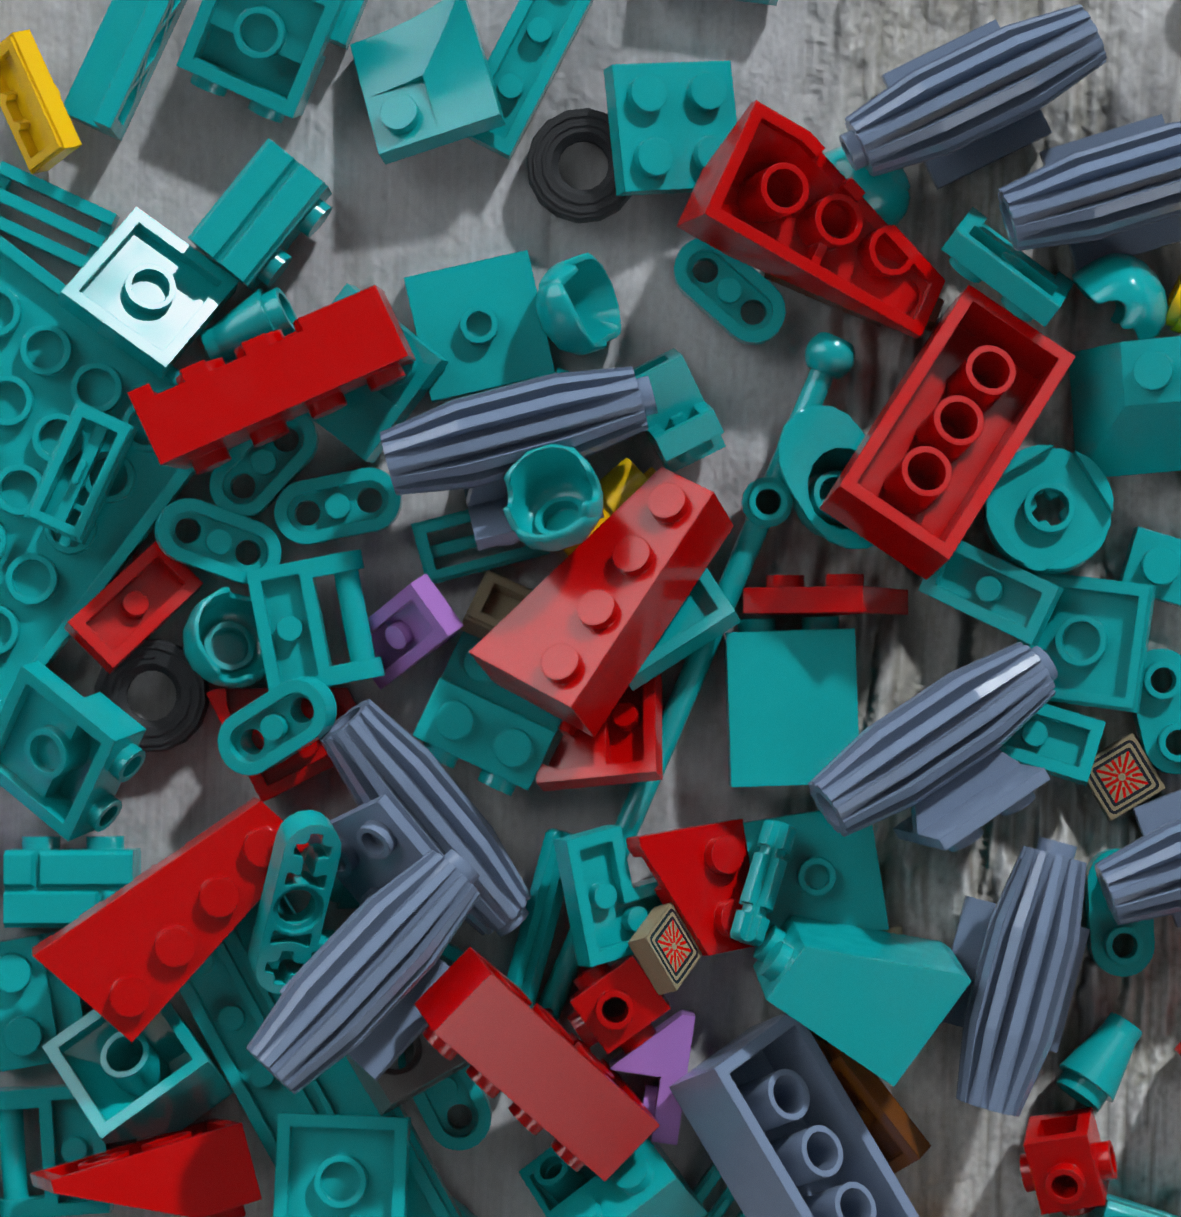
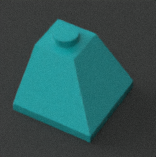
(1129, 406)
(139, 1085)

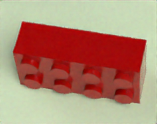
(947, 433)

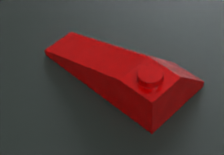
(793, 215)

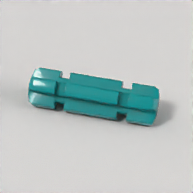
(763, 882)

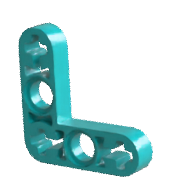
(301, 932)

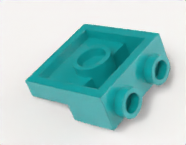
(261, 51)
(484, 724)
(66, 752)

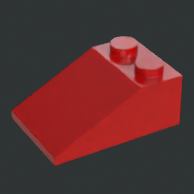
(181, 1173)

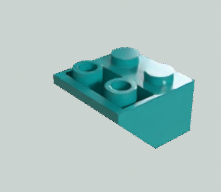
(640, 1187)

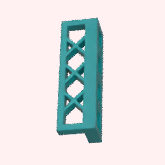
(121, 63)

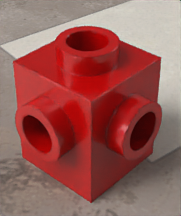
(621, 980)
(1067, 1162)

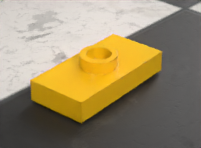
(33, 104)

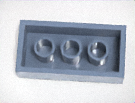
(787, 1129)

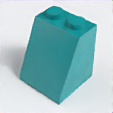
(861, 988)

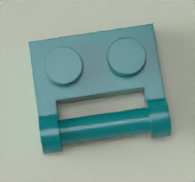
(986, 256)
(293, 624)
(64, 1138)

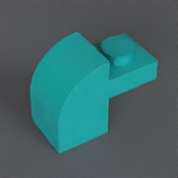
(685, 424)

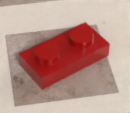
(133, 607)

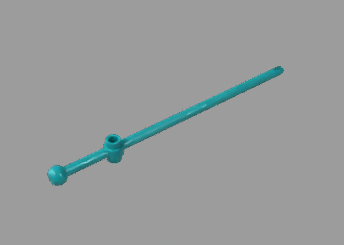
(827, 359)

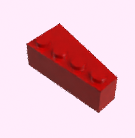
(274, 382)
(608, 603)
(163, 925)
(535, 1064)

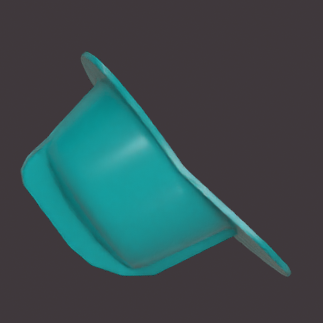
(811, 457)

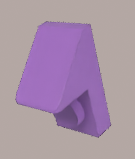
(411, 628)
(665, 1057)

